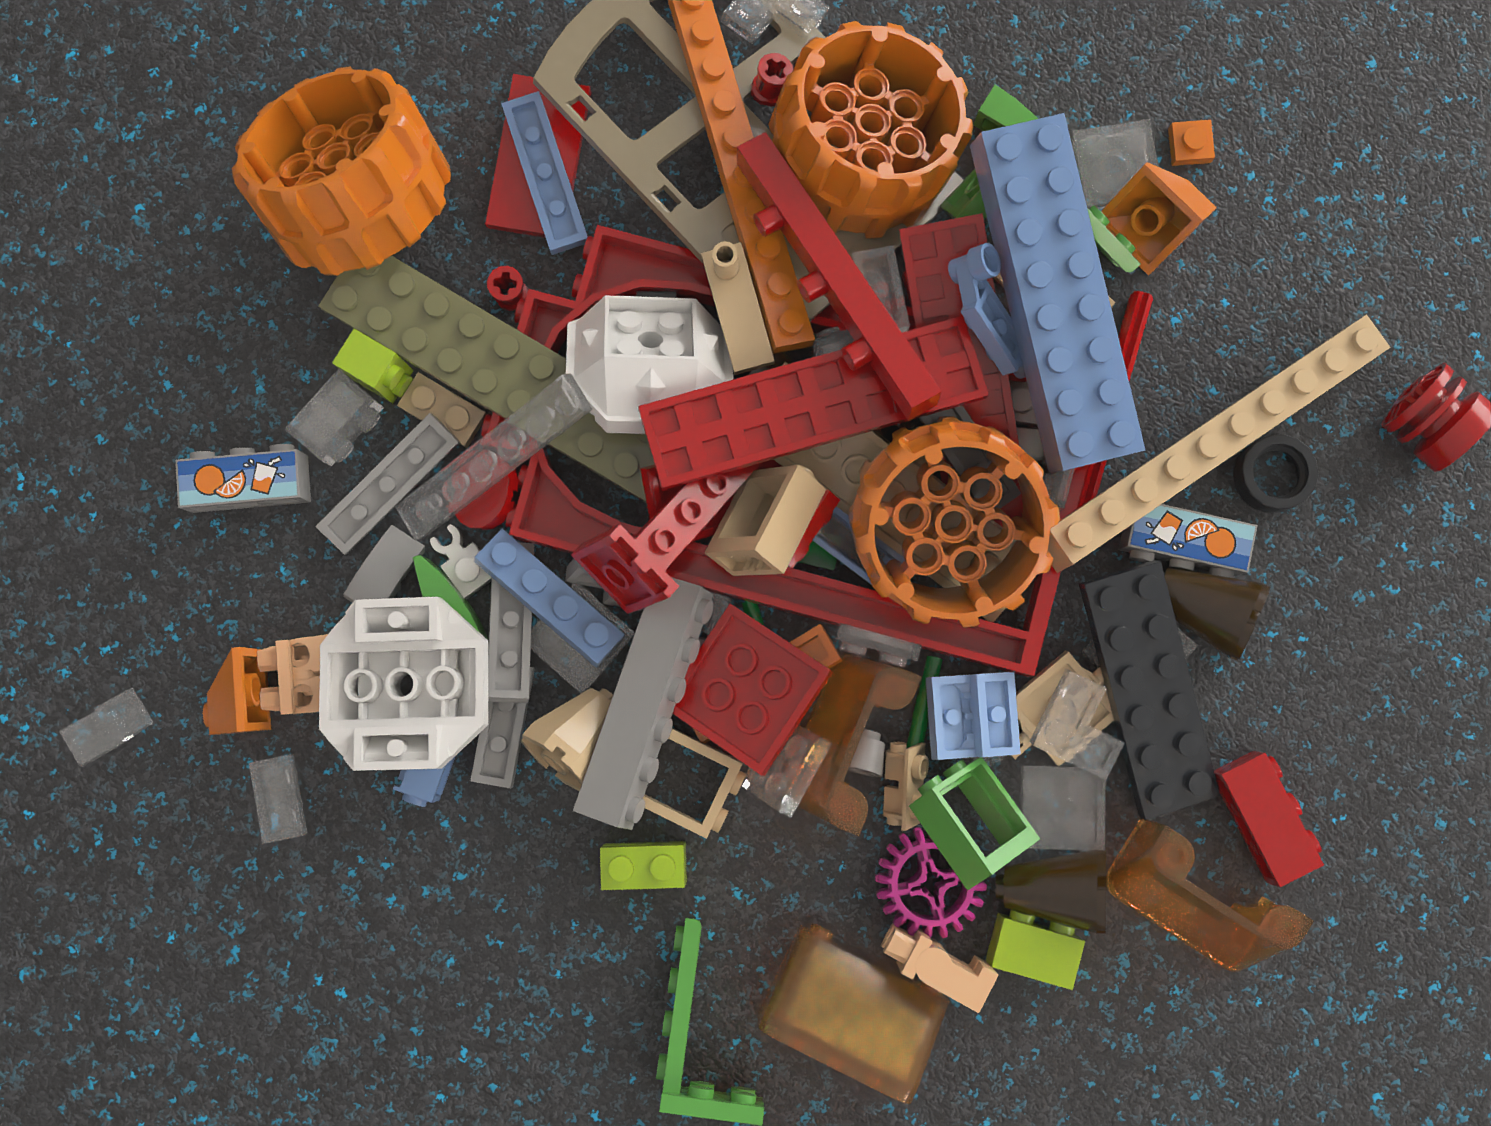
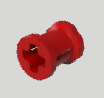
(768, 73)
(499, 279)

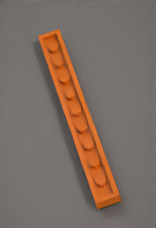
(727, 128)

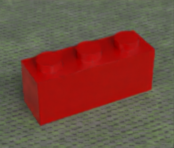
(1268, 818)

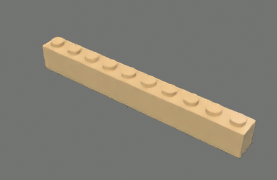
(1213, 442)

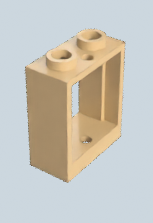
(766, 521)
(730, 784)

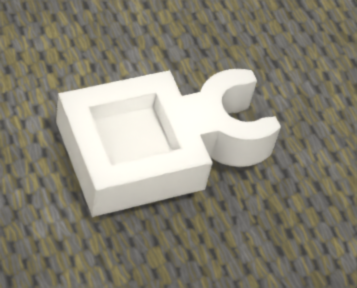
(461, 567)

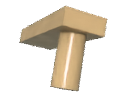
(737, 307)

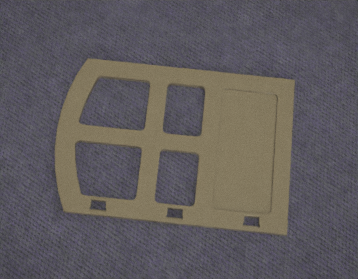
(638, 159)

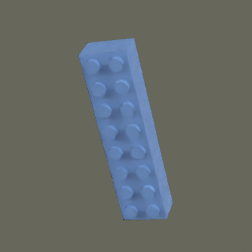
(1056, 293)

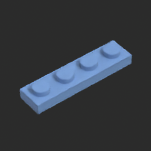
(545, 172)
(549, 598)

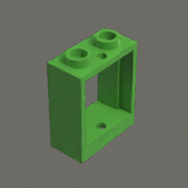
(994, 808)

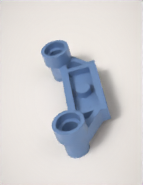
(984, 310)

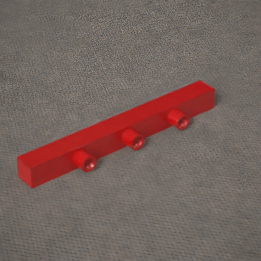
(836, 277)

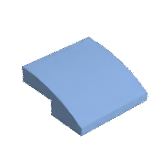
(973, 716)

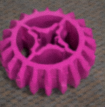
(911, 886)

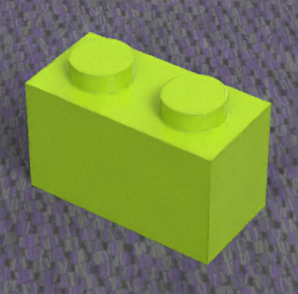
(374, 366)
(643, 865)
(1035, 950)

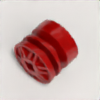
(1435, 413)

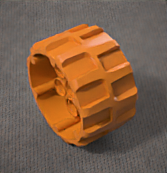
(909, 107)
(342, 170)
(976, 594)

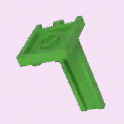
(968, 201)
(699, 1098)

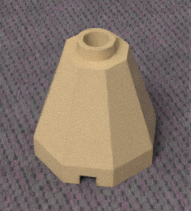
(569, 735)

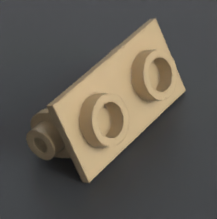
(910, 769)

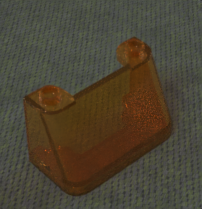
(841, 719)
(1152, 881)
(852, 1014)

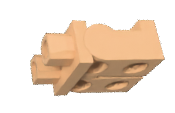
(297, 675)
(938, 969)

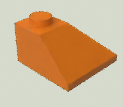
(1156, 213)
(235, 695)

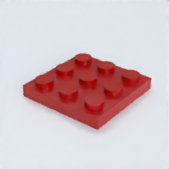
(749, 689)

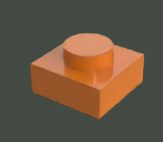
(1191, 142)

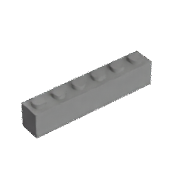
(643, 707)

